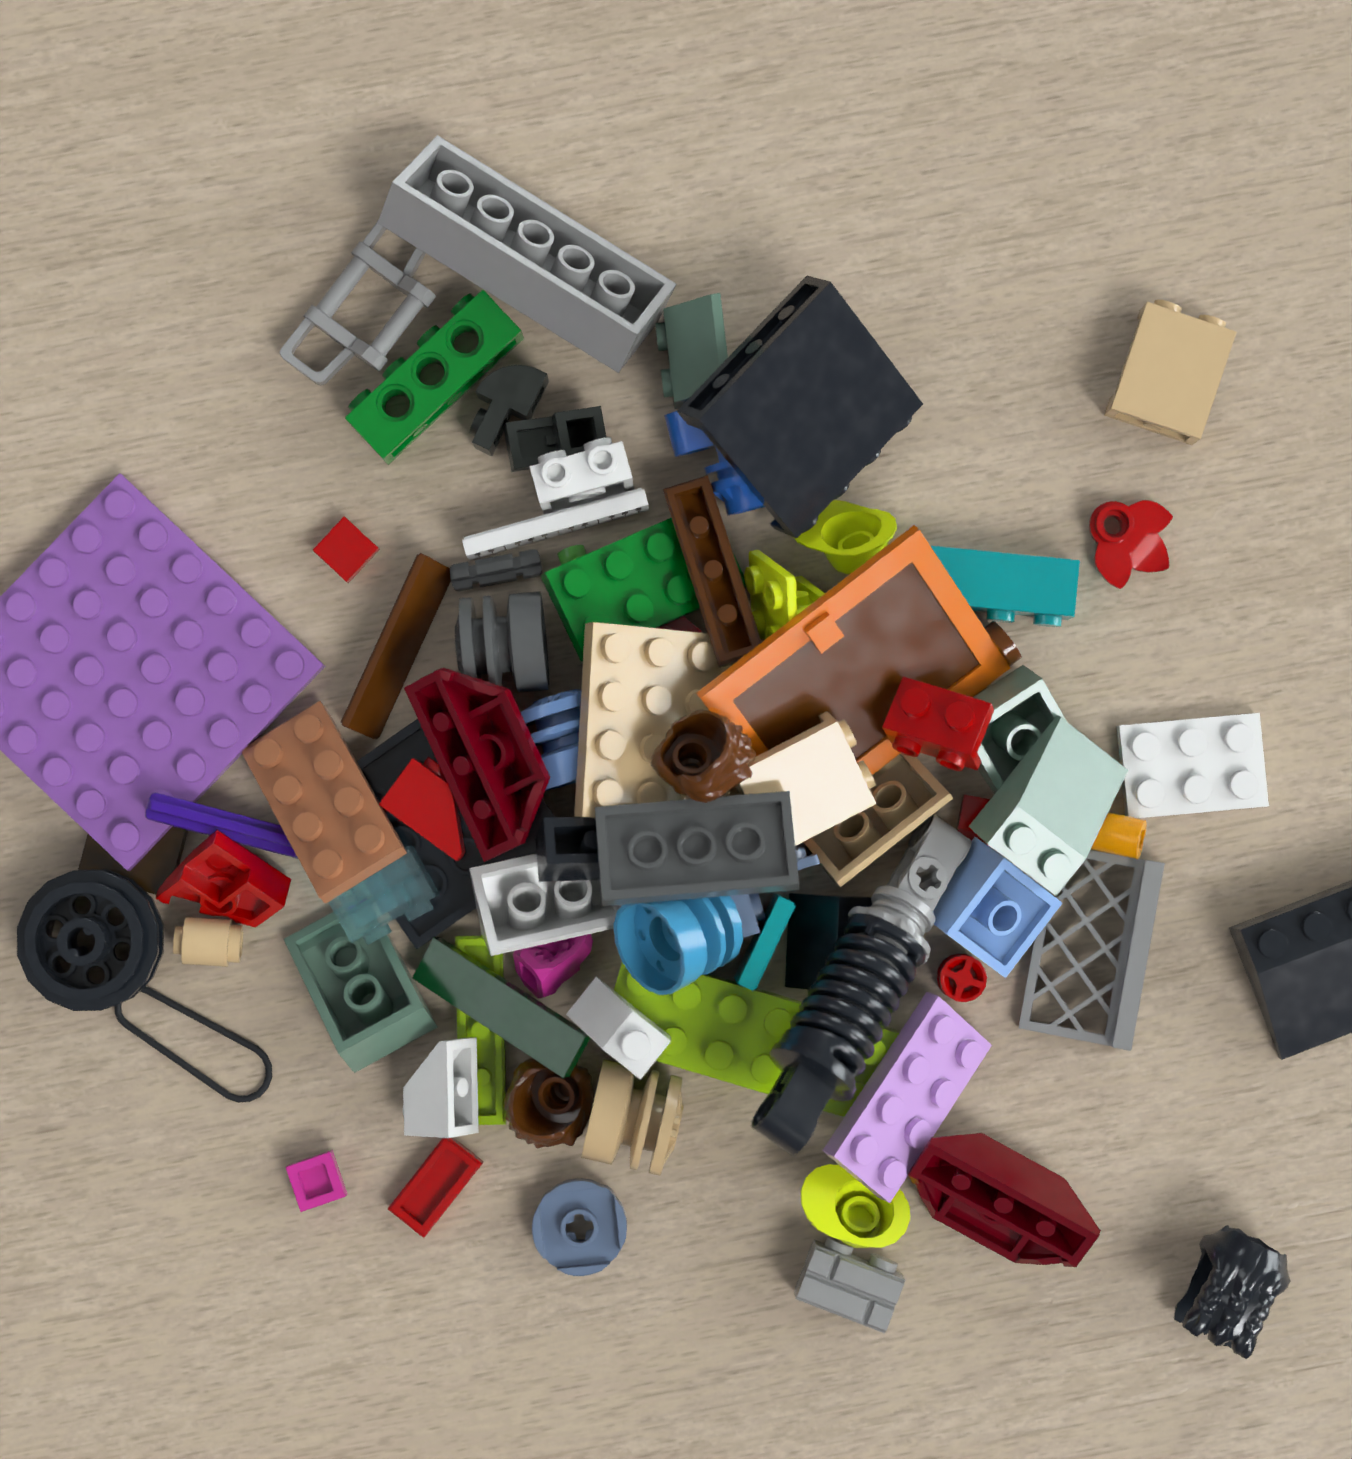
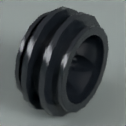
(123, 978)

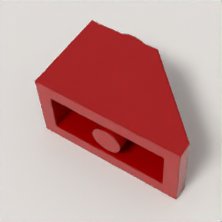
(427, 806)

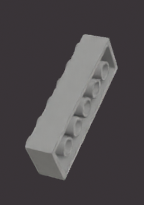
(526, 253)

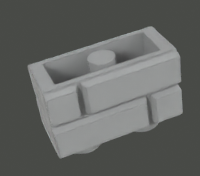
(850, 1284)

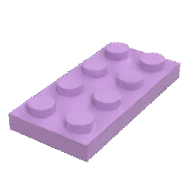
(907, 1097)

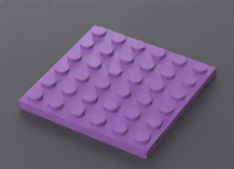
(135, 669)

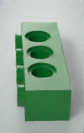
(462, 371)

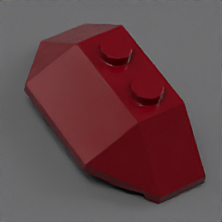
(483, 755)
(1003, 1200)

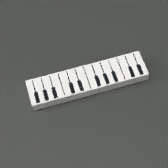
(555, 523)

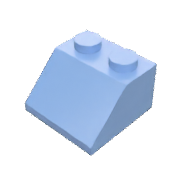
(993, 908)

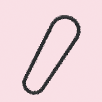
(245, 1098)

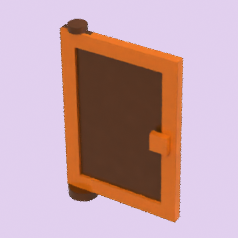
(855, 646)

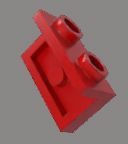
(937, 724)

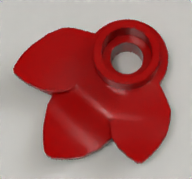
(1136, 542)

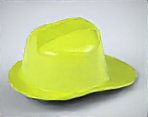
(849, 534)
(850, 1211)

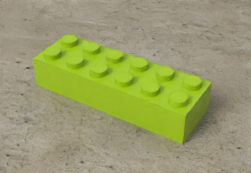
(730, 1031)

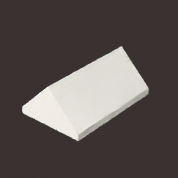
(525, 913)

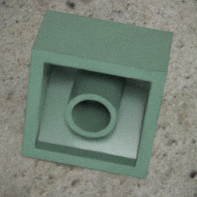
(694, 343)

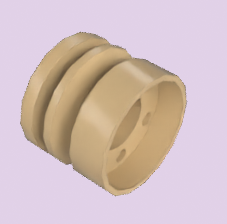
(633, 1118)

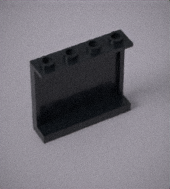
(803, 405)

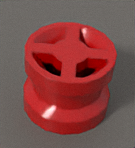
(969, 980)

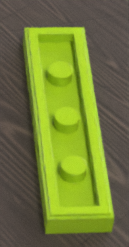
(490, 1046)

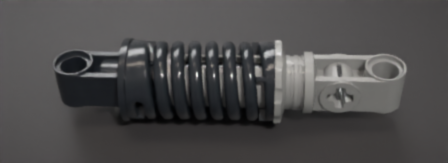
(858, 988)

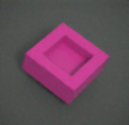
(316, 1180)

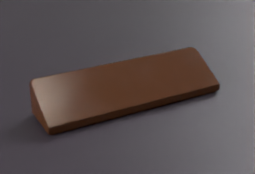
(712, 569)
(397, 647)

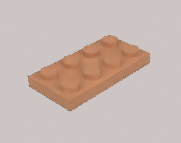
(323, 802)

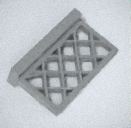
(1130, 964)

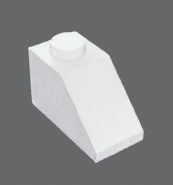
(619, 1027)
(444, 1092)

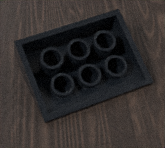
(1302, 968)

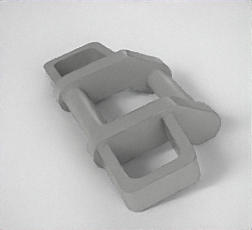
(322, 314)

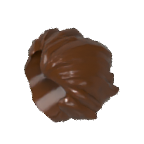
(704, 756)
(546, 1106)

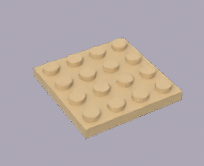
(630, 696)

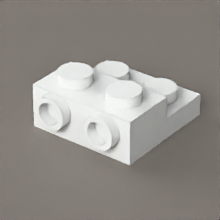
(581, 477)

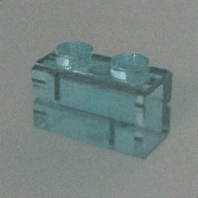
(388, 894)

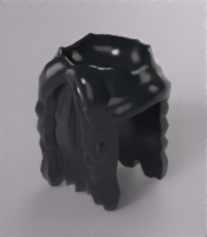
(1232, 1289)

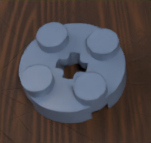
(563, 1248)

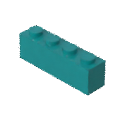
(1014, 584)

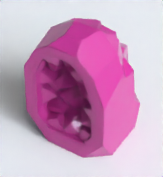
(551, 964)

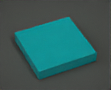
(764, 943)

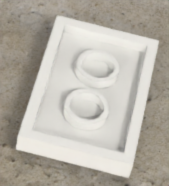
(1193, 765)

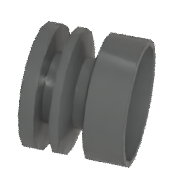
(504, 642)

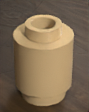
(208, 942)

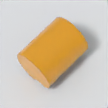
(1121, 836)

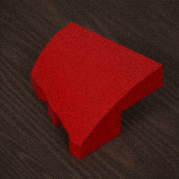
(227, 882)

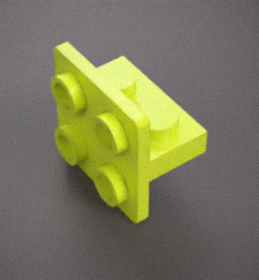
(775, 593)

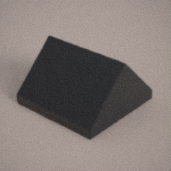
(812, 933)

